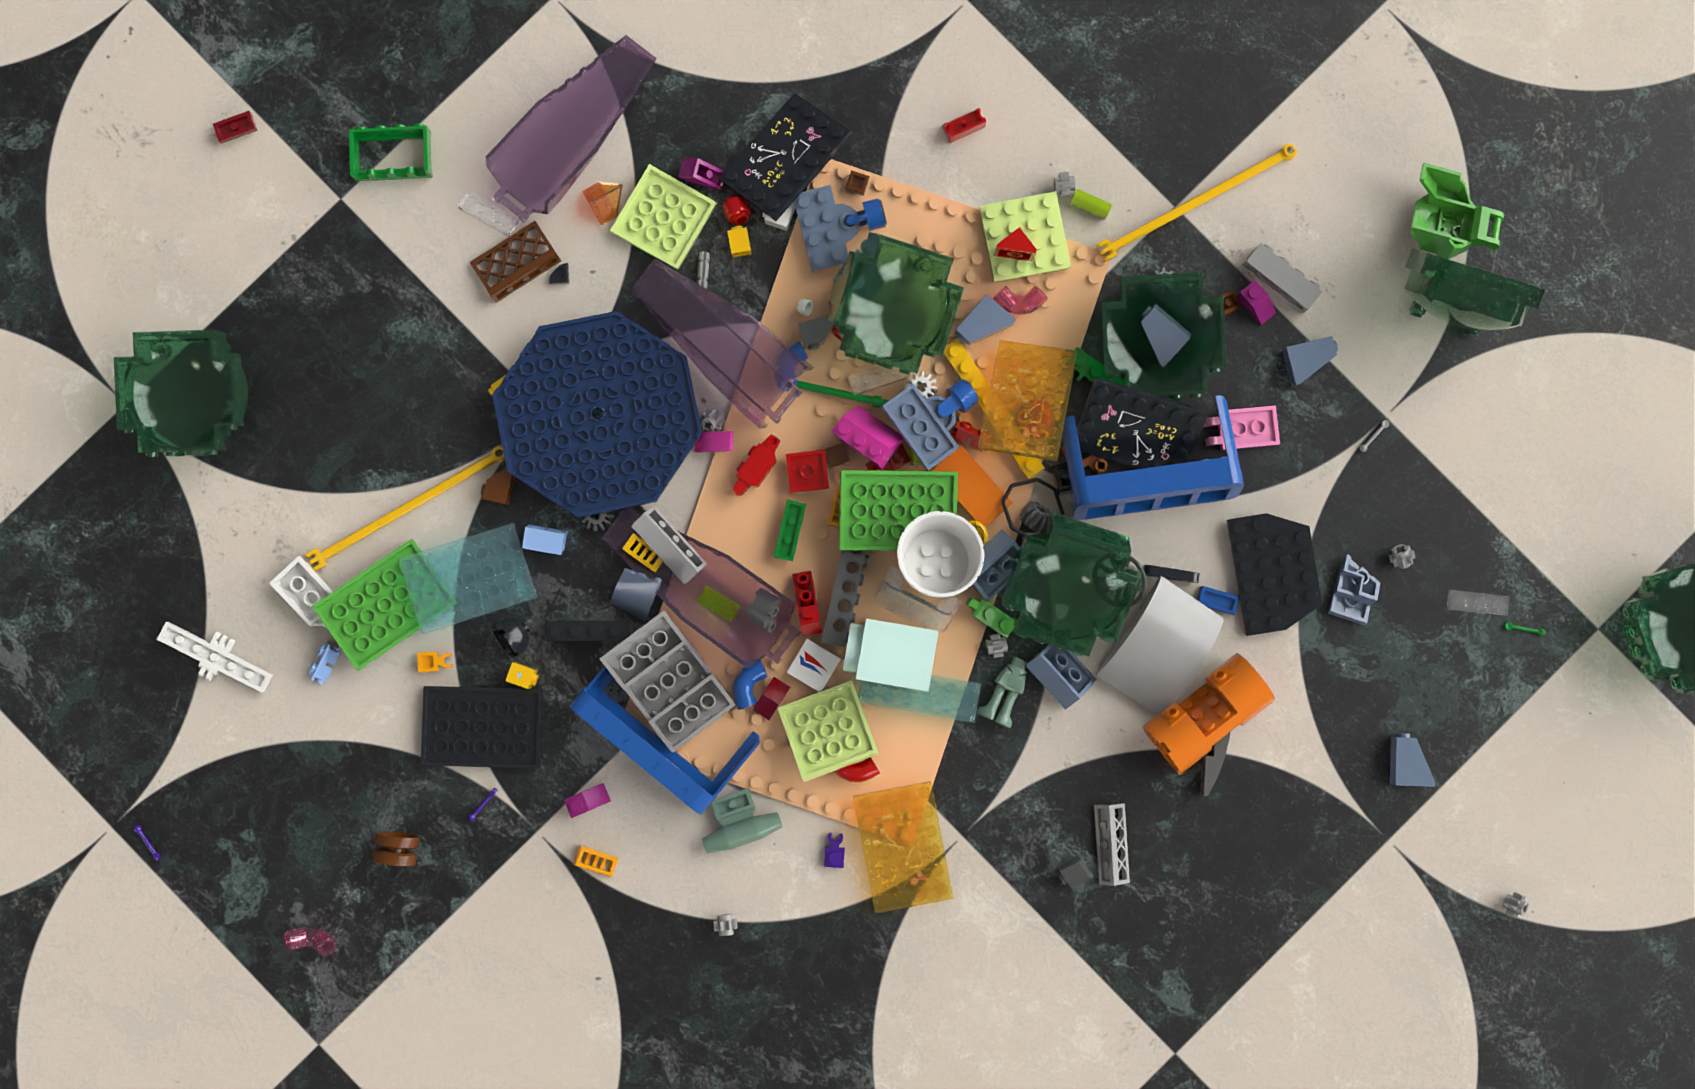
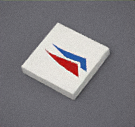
(813, 665)

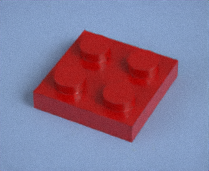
(807, 471)

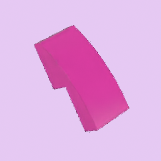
(715, 442)

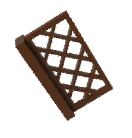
(526, 272)

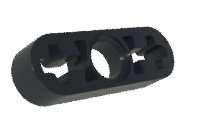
(1172, 574)

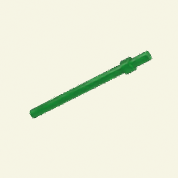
(876, 401)

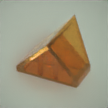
(604, 200)

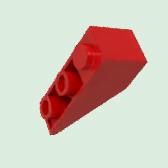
(806, 603)

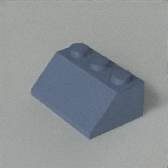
(997, 565)
(1061, 674)

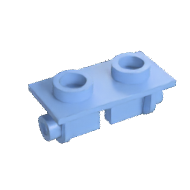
(319, 668)

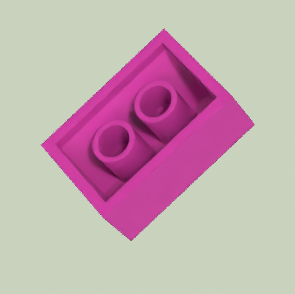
(868, 436)

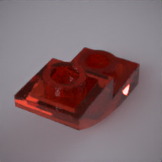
(898, 459)

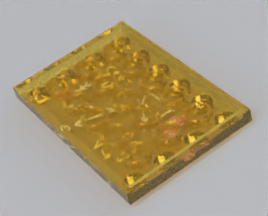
(1028, 400)
(903, 847)

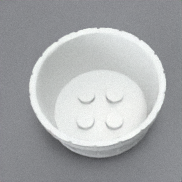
(940, 554)

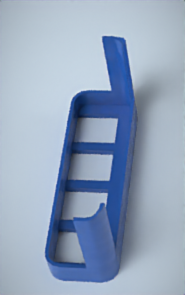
(1155, 486)
(650, 751)

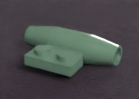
(739, 824)

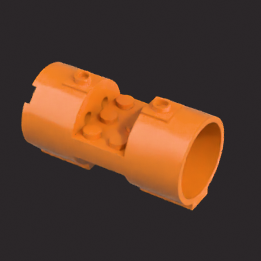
(1227, 699)

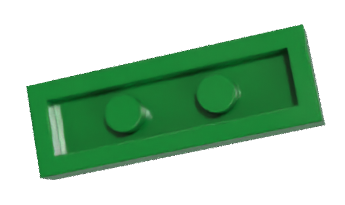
(790, 530)

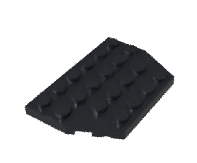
(1273, 571)

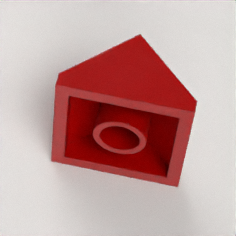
(1016, 247)

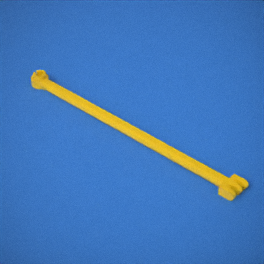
(1111, 247)
(320, 557)

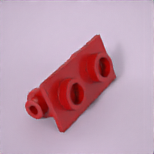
(965, 432)

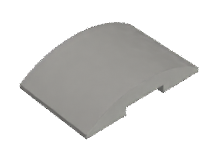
(1162, 647)
(668, 681)

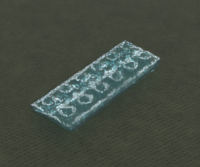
(945, 697)

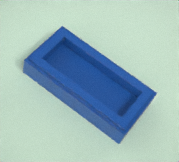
(1218, 600)

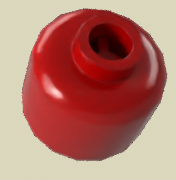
(736, 210)

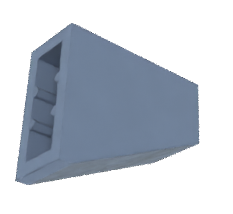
(983, 322)
(1163, 333)
(1307, 358)
(1408, 763)

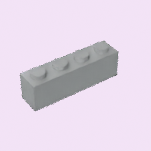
(1282, 277)
(669, 544)

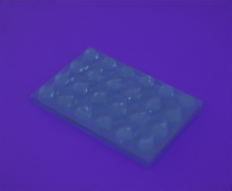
(467, 578)

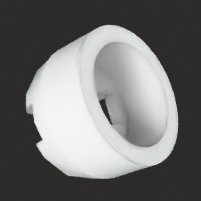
(805, 306)

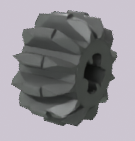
(1035, 516)
(597, 522)

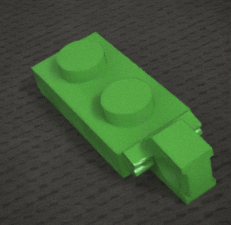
(991, 616)

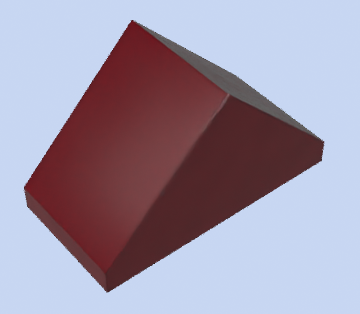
(771, 698)

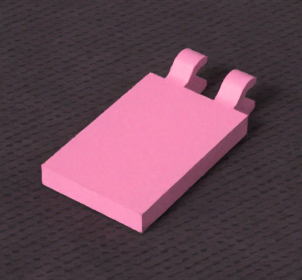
(1250, 428)

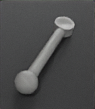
(1384, 424)

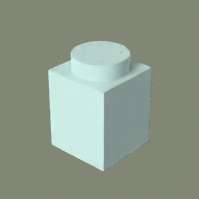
(891, 654)

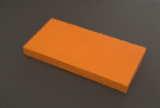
(975, 488)

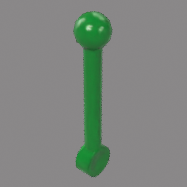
(1508, 626)

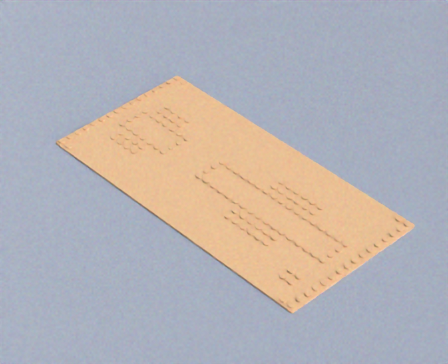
(750, 524)

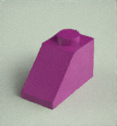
(701, 173)
(1257, 302)
(587, 800)

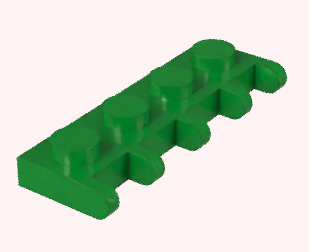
(1091, 368)

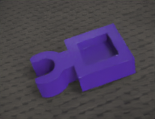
(834, 854)

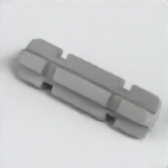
(703, 268)

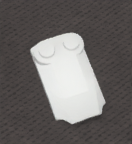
(301, 589)

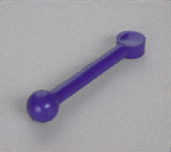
(471, 817)
(137, 829)

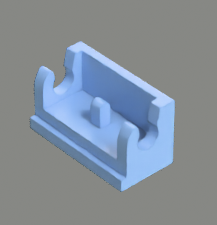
(544, 539)

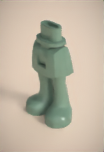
(1010, 679)

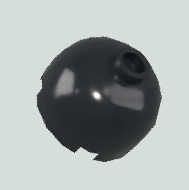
(512, 636)

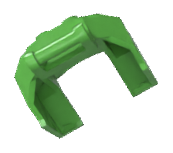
(1446, 217)

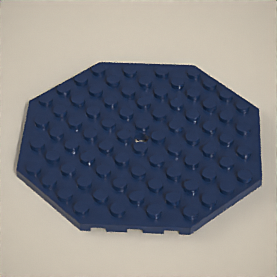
(586, 461)

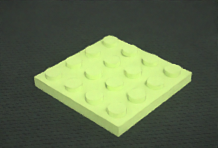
(663, 217)
(1042, 224)
(827, 731)

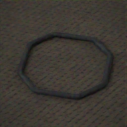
(1023, 483)

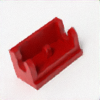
(964, 125)

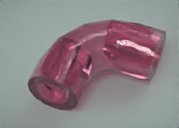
(1020, 304)
(310, 938)

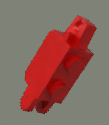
(757, 466)

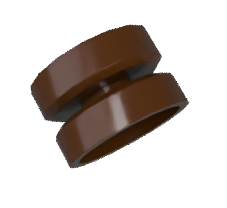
(395, 848)

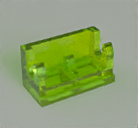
(719, 603)

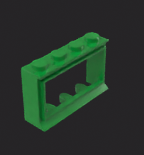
(382, 133)

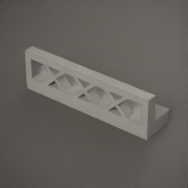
(1108, 844)

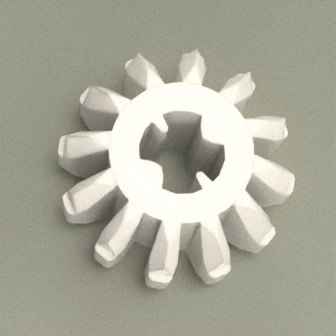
(923, 381)

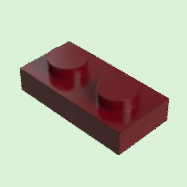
(235, 127)

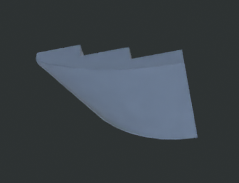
(1353, 592)
(635, 593)

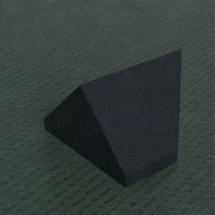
(1061, 479)

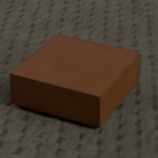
(857, 183)
(837, 455)

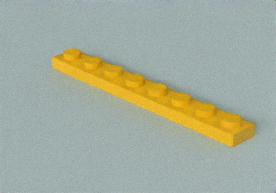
(967, 370)

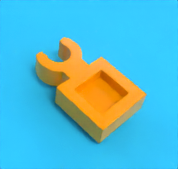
(430, 661)

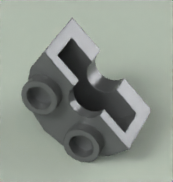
(763, 610)

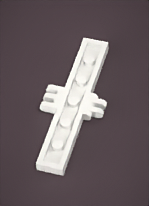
(215, 656)

